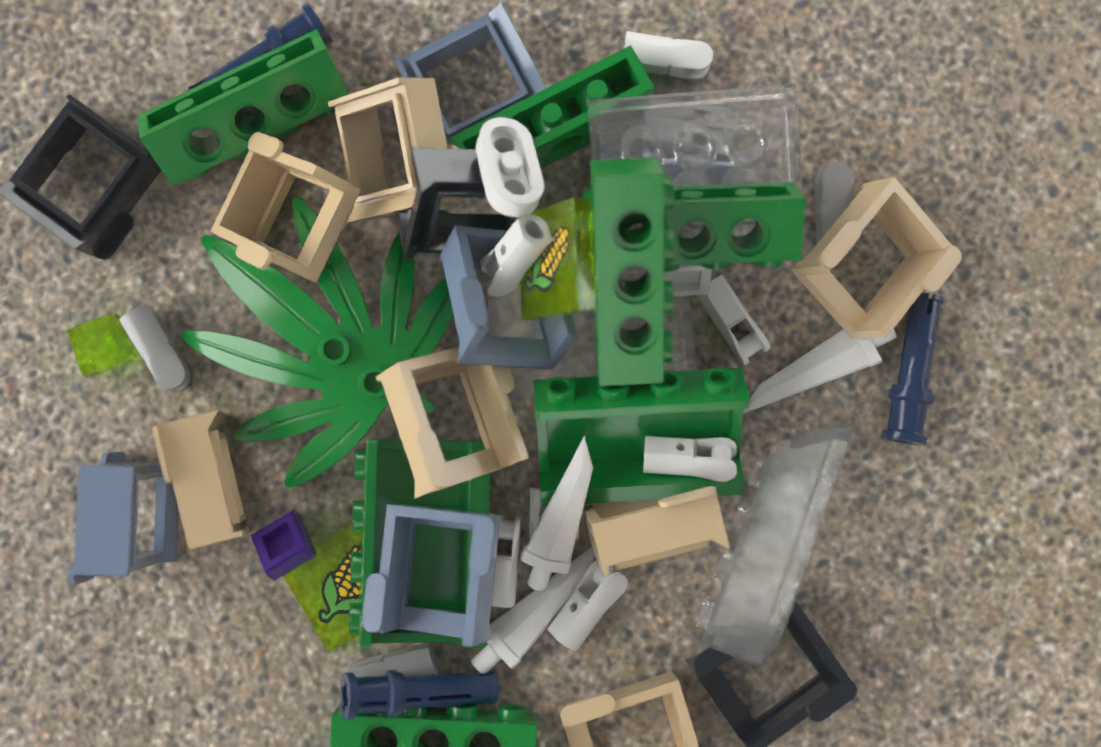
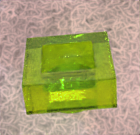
(100, 345)

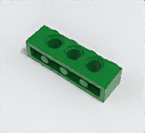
(214, 106)
(560, 112)
(617, 190)
(772, 241)
(460, 723)

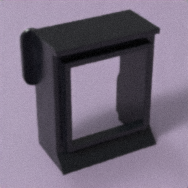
(441, 175)
(109, 219)
(814, 699)

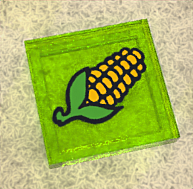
(564, 274)
(325, 587)

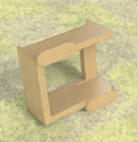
(362, 142)
(258, 199)
(926, 266)
(488, 398)
(203, 478)
(654, 529)
(665, 686)

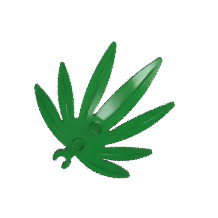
(341, 355)

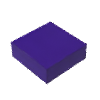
(283, 545)

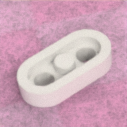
(512, 177)

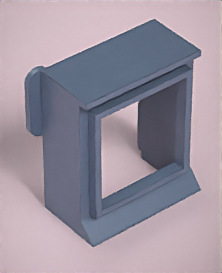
(494, 26)
(461, 266)
(109, 519)
(388, 591)

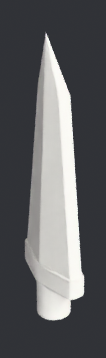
(824, 363)
(556, 533)
(524, 623)

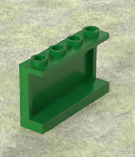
(619, 418)
(440, 553)

